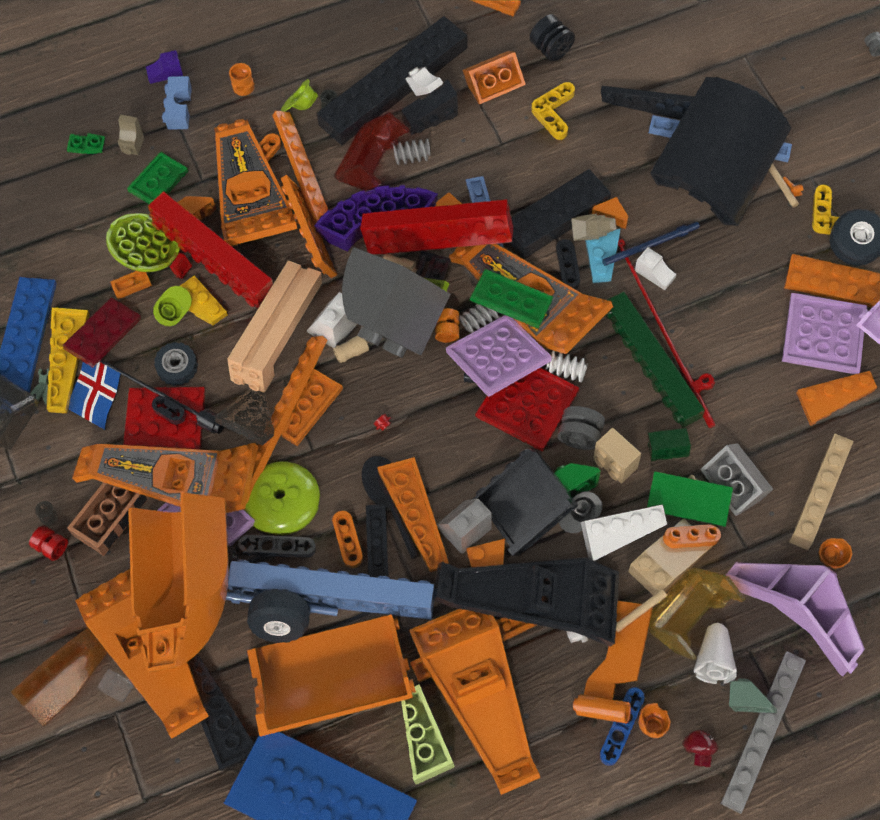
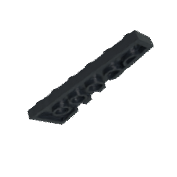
(647, 101)
(222, 728)

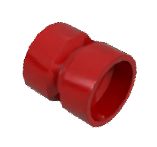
(48, 543)

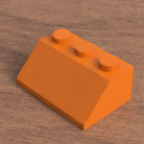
(494, 77)

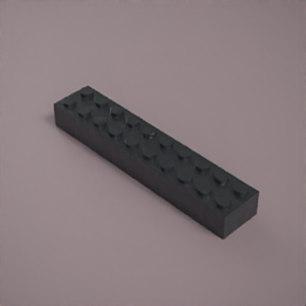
(387, 82)

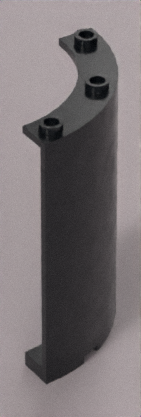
(723, 147)

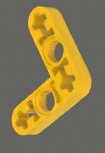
(548, 109)
(824, 217)

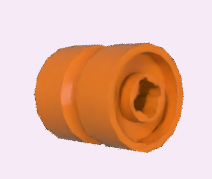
(241, 79)
(447, 326)

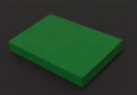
(159, 176)

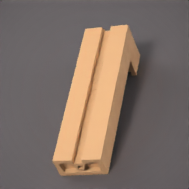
(272, 326)

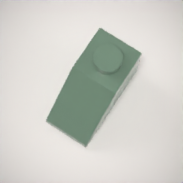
(748, 698)

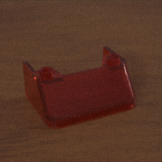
(367, 150)

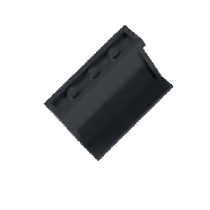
(526, 501)

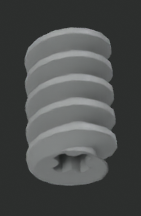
(411, 152)
(477, 316)

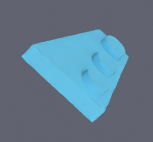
(598, 250)

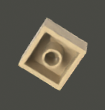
(616, 455)

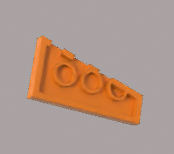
(825, 398)

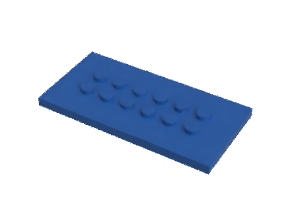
(299, 783)

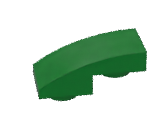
(85, 145)

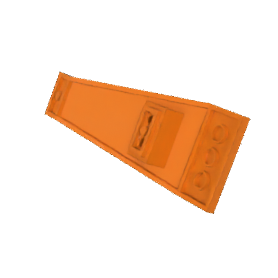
(168, 691)

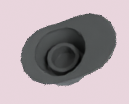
(588, 508)

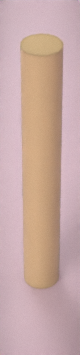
(783, 186)
(640, 610)

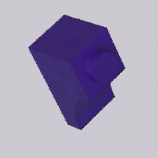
(166, 66)

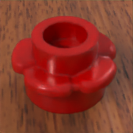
(382, 422)

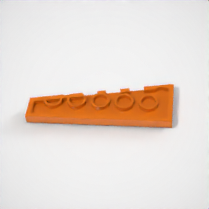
(410, 498)

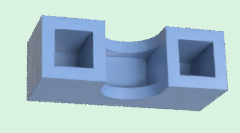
(177, 91)

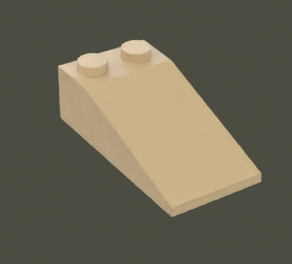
(663, 566)

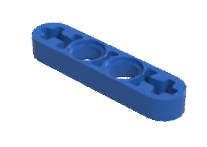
(624, 728)

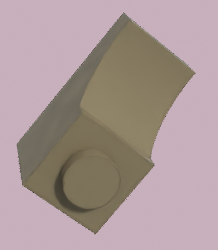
(130, 135)

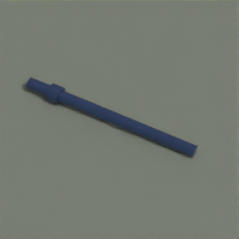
(679, 232)

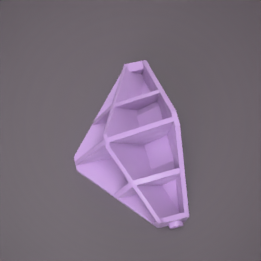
(810, 599)

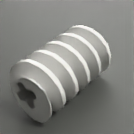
(567, 366)

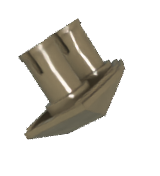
(592, 226)

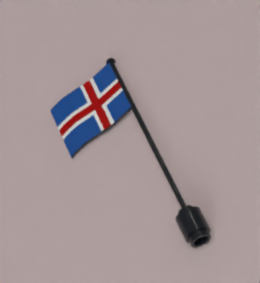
(99, 386)

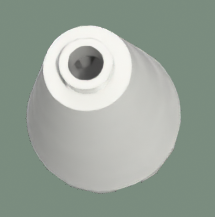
(716, 656)

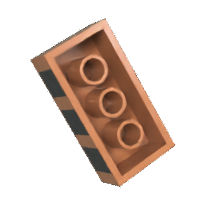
(105, 516)

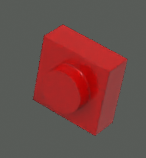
(180, 266)

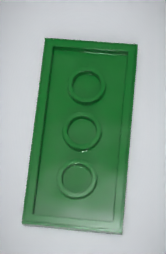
(511, 298)
(691, 498)

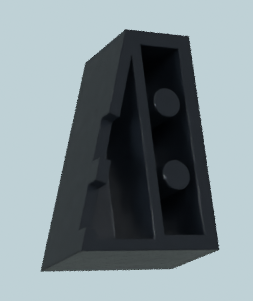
(431, 110)

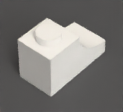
(422, 81)
(654, 269)

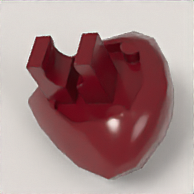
(702, 745)

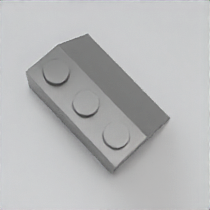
(735, 469)

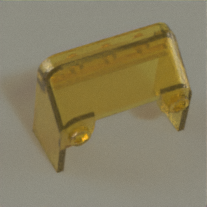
(686, 604)

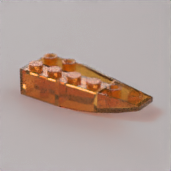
(60, 677)

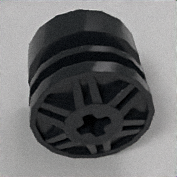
(552, 37)

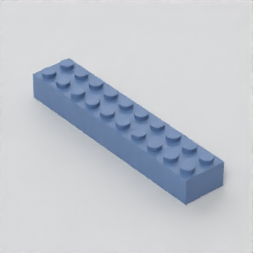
(336, 589)

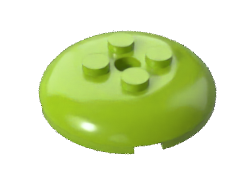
(139, 245)
(293, 510)

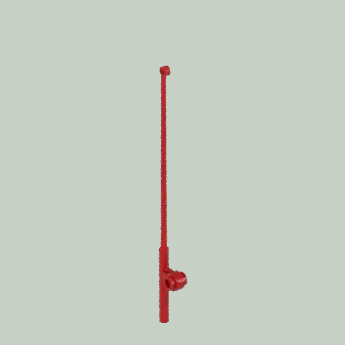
(695, 386)

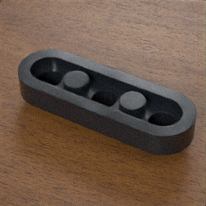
(568, 258)

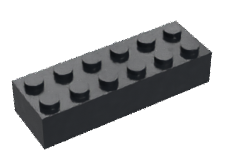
(553, 213)

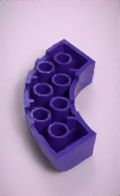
(343, 222)

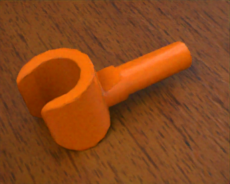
(796, 190)

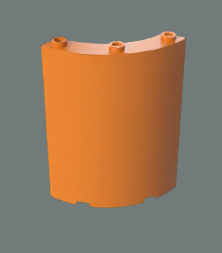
(329, 675)

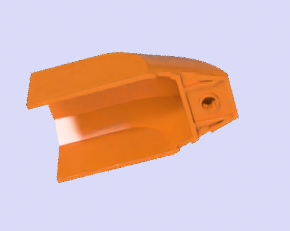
(178, 577)

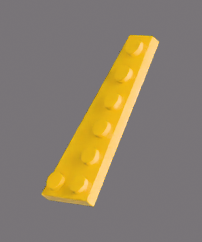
(62, 363)

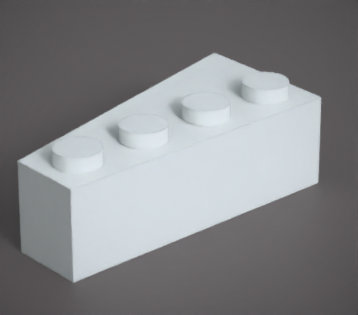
(615, 531)

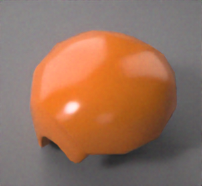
(835, 553)
(654, 721)

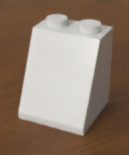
(332, 323)

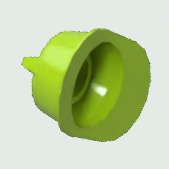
(302, 98)
(172, 306)

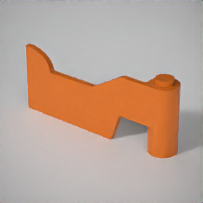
(619, 667)

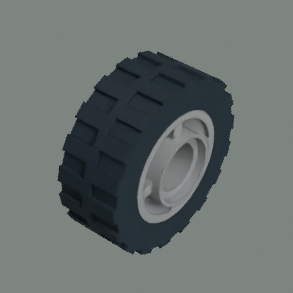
(176, 353)

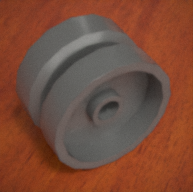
(581, 427)

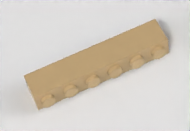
(821, 492)

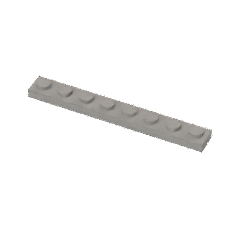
(763, 733)

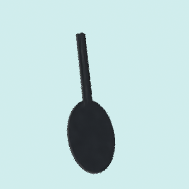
(379, 495)

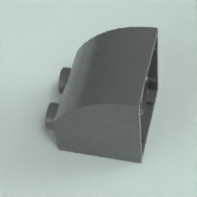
(390, 303)

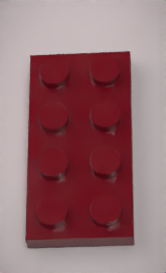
(101, 332)

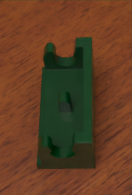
(669, 444)

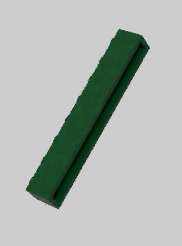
(654, 361)

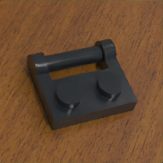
(437, 268)

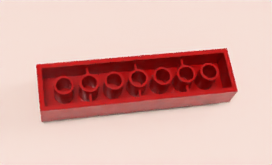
(437, 227)
(209, 250)

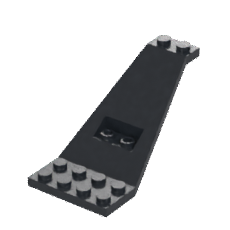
(575, 596)

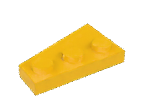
(203, 303)

